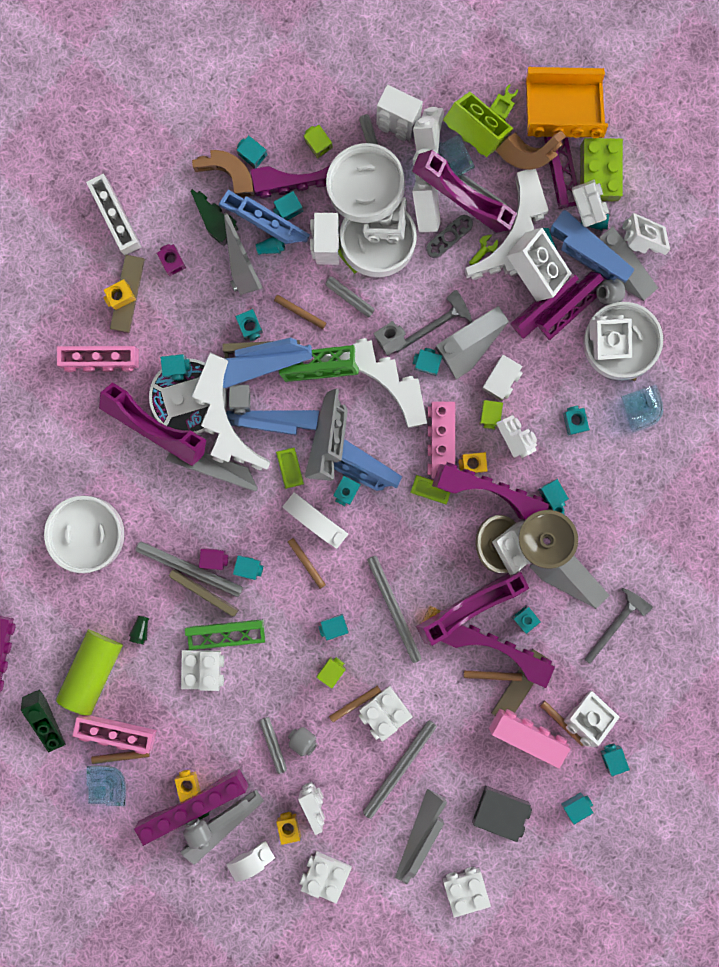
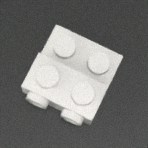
(389, 228)
(645, 234)
(611, 337)
(518, 442)
(509, 549)
(202, 670)
(384, 714)
(591, 720)
(311, 803)
(325, 877)
(466, 891)

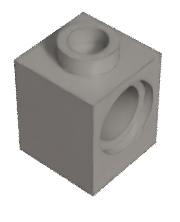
(389, 344)
(239, 399)

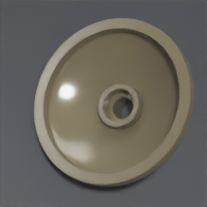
(557, 529)
(487, 532)

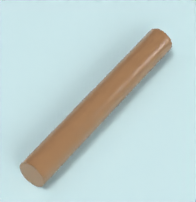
(299, 311)
(306, 563)
(493, 675)
(354, 704)
(559, 719)
(117, 757)

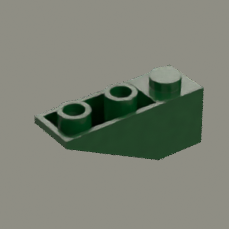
(212, 217)
(40, 717)

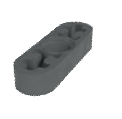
(456, 223)

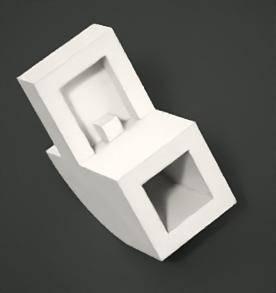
(250, 863)

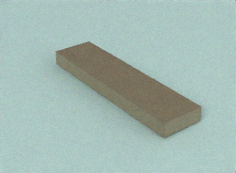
(132, 274)
(203, 592)
(515, 691)

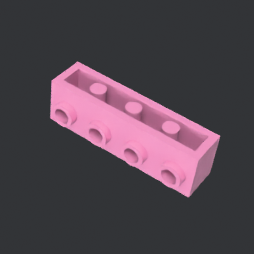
(95, 357)
(442, 435)
(114, 733)
(529, 737)

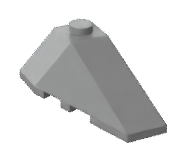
(242, 271)
(639, 282)
(469, 344)
(575, 581)

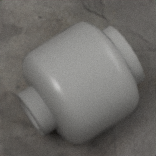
(610, 291)
(302, 741)
(197, 834)

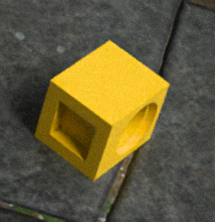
(127, 295)
(479, 457)
(185, 793)
(288, 836)

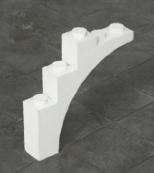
(425, 196)
(530, 206)
(406, 392)
(215, 420)

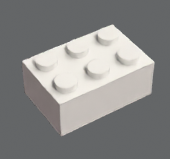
(398, 113)
(325, 240)
(539, 264)

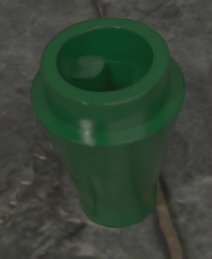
(139, 631)

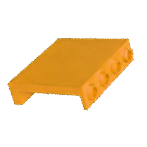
(565, 102)

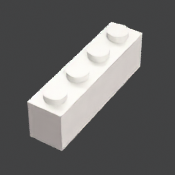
(114, 214)

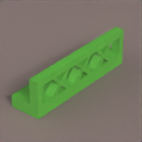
(323, 369)
(225, 627)

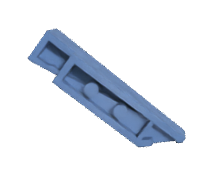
(263, 218)
(589, 249)
(264, 359)
(276, 420)
(365, 468)

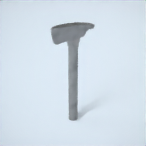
(459, 309)
(633, 602)

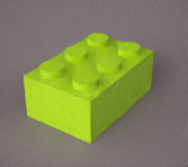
(477, 124)
(603, 161)

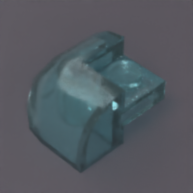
(456, 155)
(643, 408)
(106, 786)

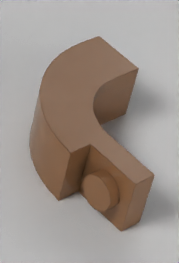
(523, 156)
(229, 164)

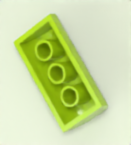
(88, 673)

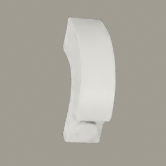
(315, 520)

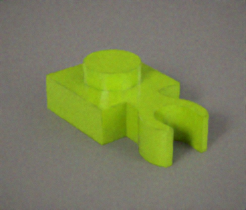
(502, 104)

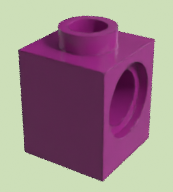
(174, 267)
(213, 559)

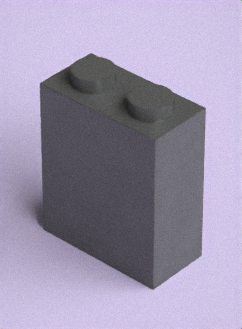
(502, 814)

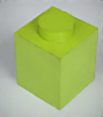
(317, 141)
(490, 414)
(331, 671)

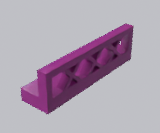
(557, 175)
(568, 304)
(525, 322)

